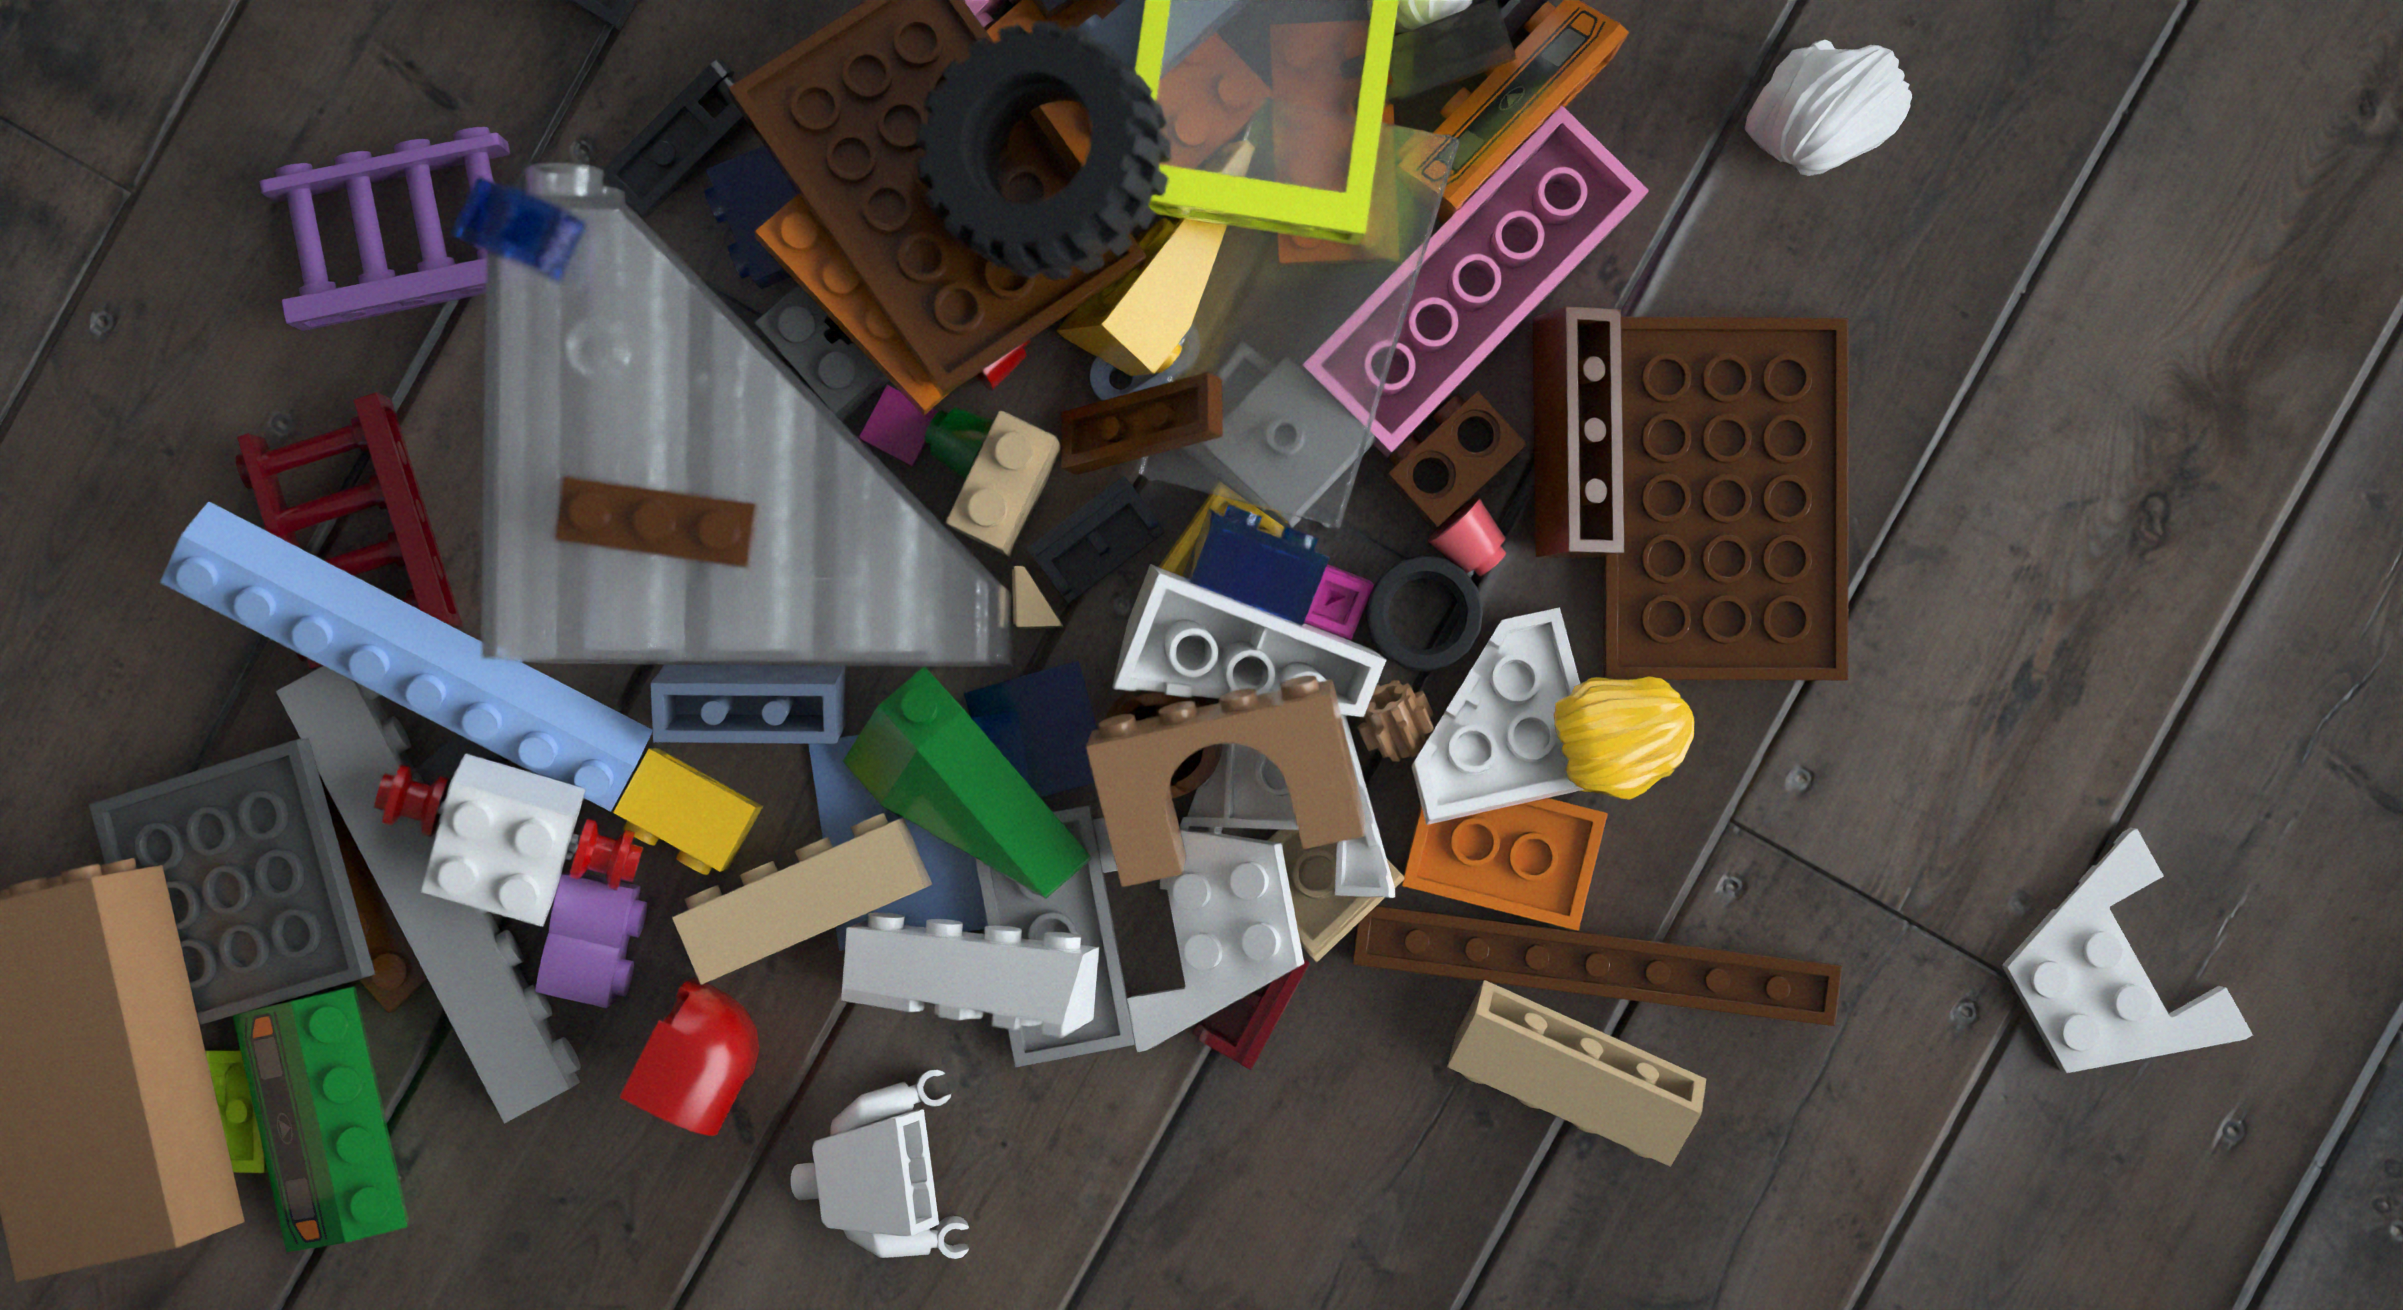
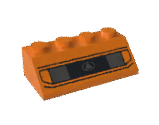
(1552, 67)

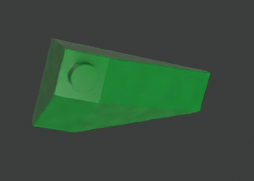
(945, 775)

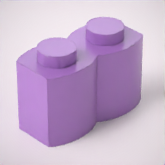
(590, 940)

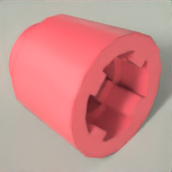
(1470, 538)

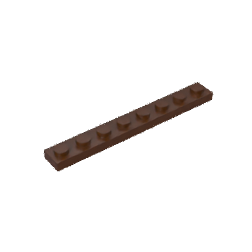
(1598, 965)

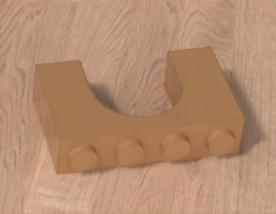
(1292, 727)

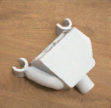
(878, 1175)

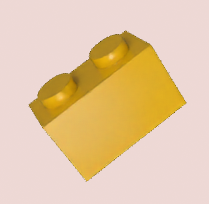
(686, 811)

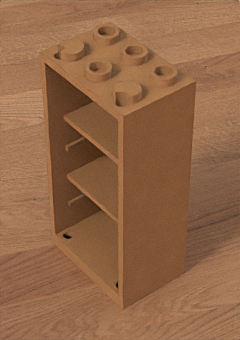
(103, 1077)

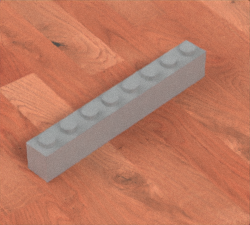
(456, 944)

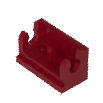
(1247, 1024)

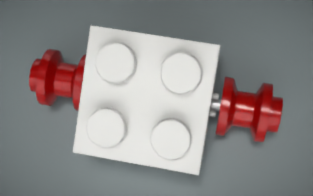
(504, 836)

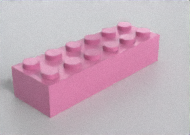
(1499, 264)

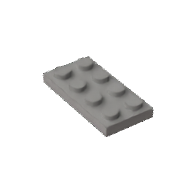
(1074, 908)

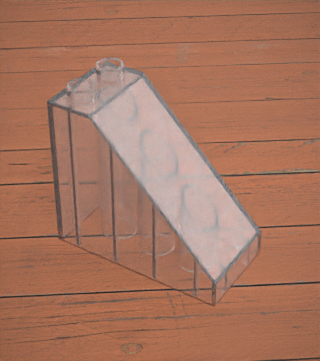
(704, 407)

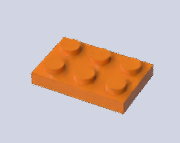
(1511, 859)

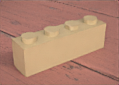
(801, 900)
(1577, 1073)

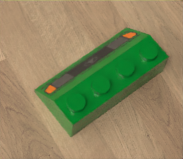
(321, 1120)

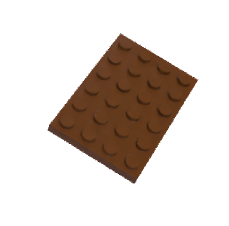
(844, 133)
(1731, 501)

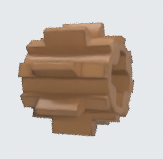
(1396, 721)

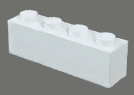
(1209, 645)
(971, 972)

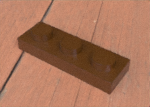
(1142, 423)
(656, 522)

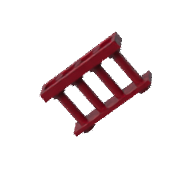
(391, 487)

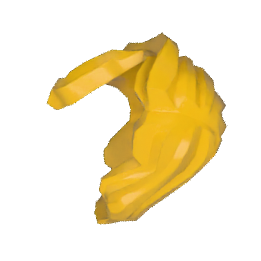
(1622, 734)

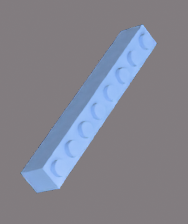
(404, 654)

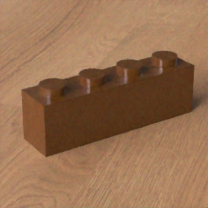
(1578, 433)

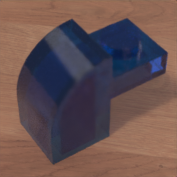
(520, 229)

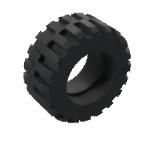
(982, 107)

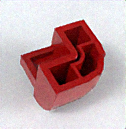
(695, 1060)

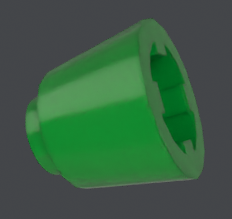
(957, 438)

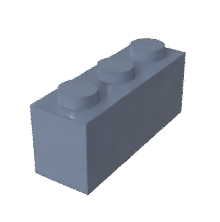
(748, 704)

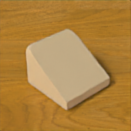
(1029, 604)

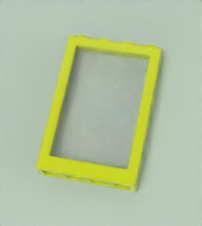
(1269, 110)

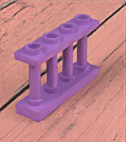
(378, 287)

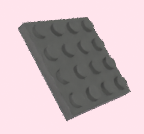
(247, 877)

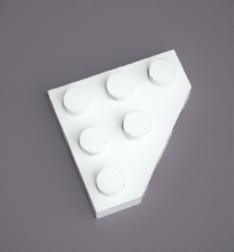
(1499, 729)

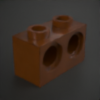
(1463, 469)

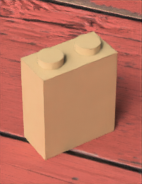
(1005, 484)

